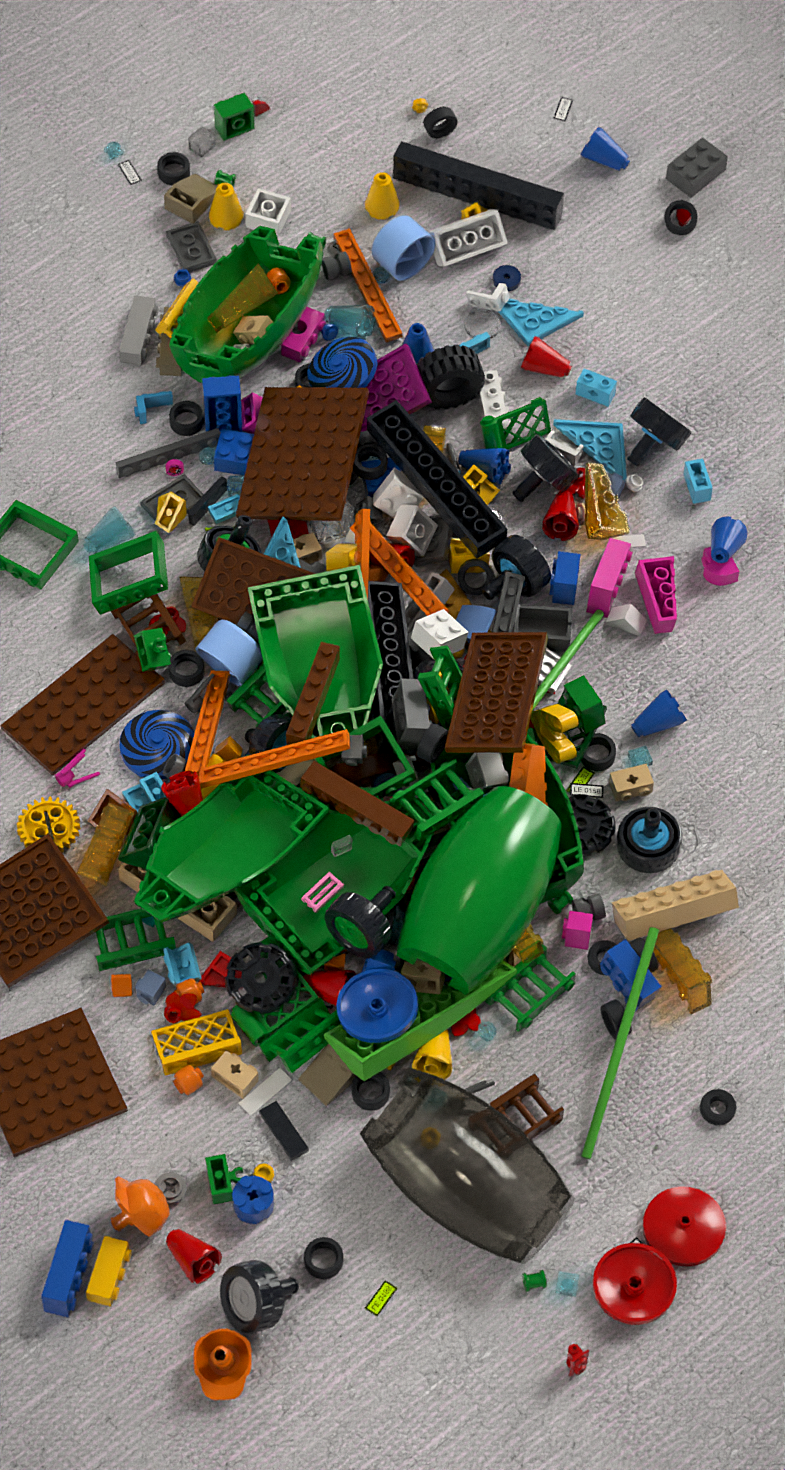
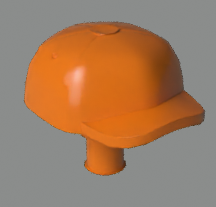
(141, 1206)
(222, 1363)

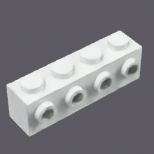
(492, 398)

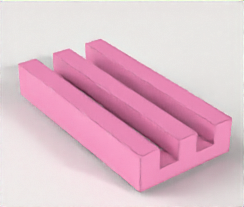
(311, 903)

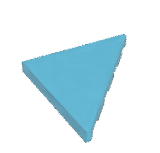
(536, 319)
(601, 442)
(282, 545)

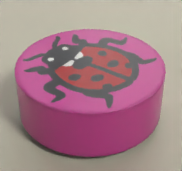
(174, 467)

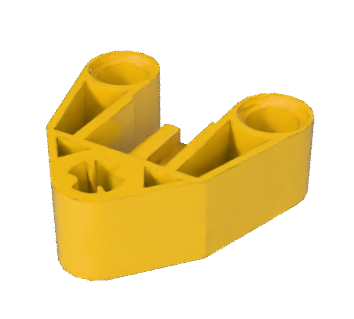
(549, 725)

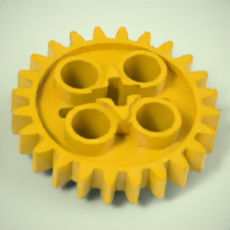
(67, 822)

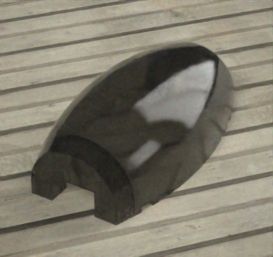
(469, 1167)

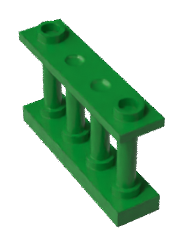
(436, 687)
(250, 688)
(439, 817)
(135, 954)
(525, 971)
(304, 1047)

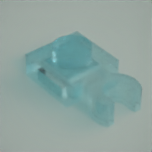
(234, 484)

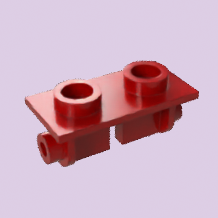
(576, 1360)

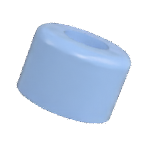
(403, 247)
(230, 649)

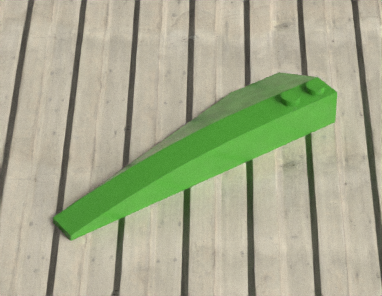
(433, 1017)

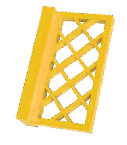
(176, 309)
(201, 1053)

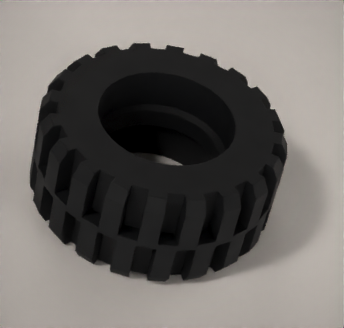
(451, 376)

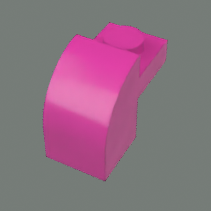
(719, 573)

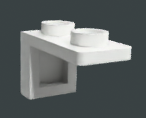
(490, 302)

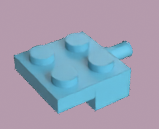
(145, 792)

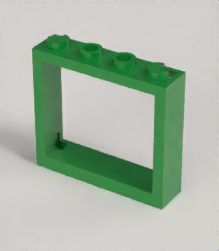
(47, 524)
(123, 553)
(391, 786)

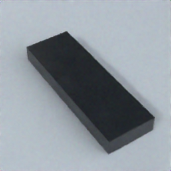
(209, 498)
(283, 1130)

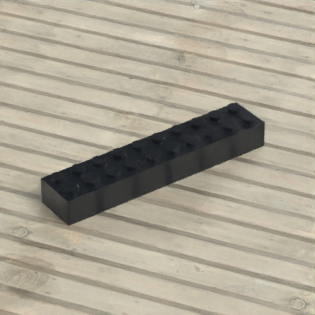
(478, 185)
(436, 479)
(391, 631)

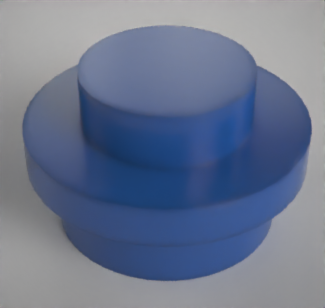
(182, 277)
(329, 332)

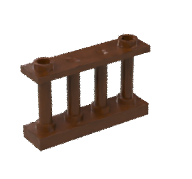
(164, 620)
(514, 1097)

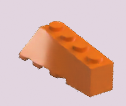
(529, 771)

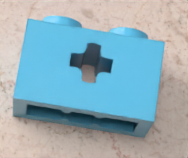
(596, 387)
(698, 481)

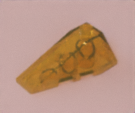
(602, 511)

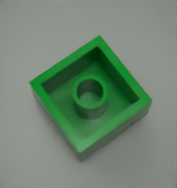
(234, 116)
(584, 703)

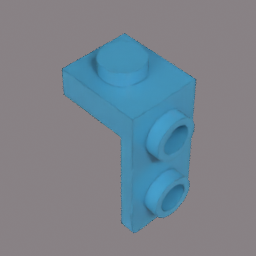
(151, 400)

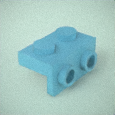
(181, 963)

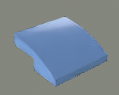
(475, 619)

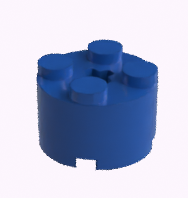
(253, 1188)

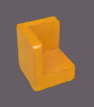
(228, 749)

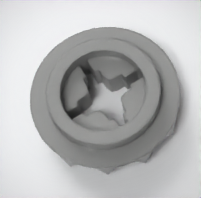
(172, 1179)

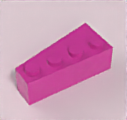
(609, 576)
(658, 591)

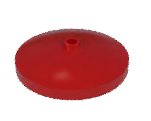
(681, 1242)
(640, 1267)

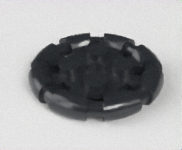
(593, 823)
(267, 988)

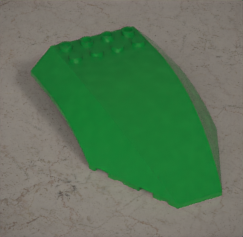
(292, 623)
(225, 843)
(276, 895)

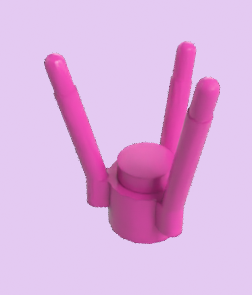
(66, 776)

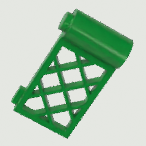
(493, 430)
(256, 1026)

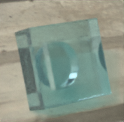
(640, 756)
(567, 1284)

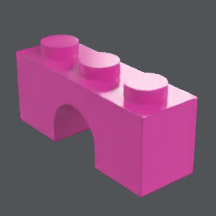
(298, 345)

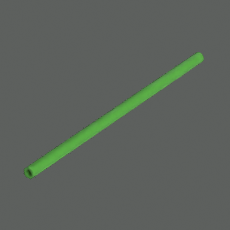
(567, 656)
(620, 1043)

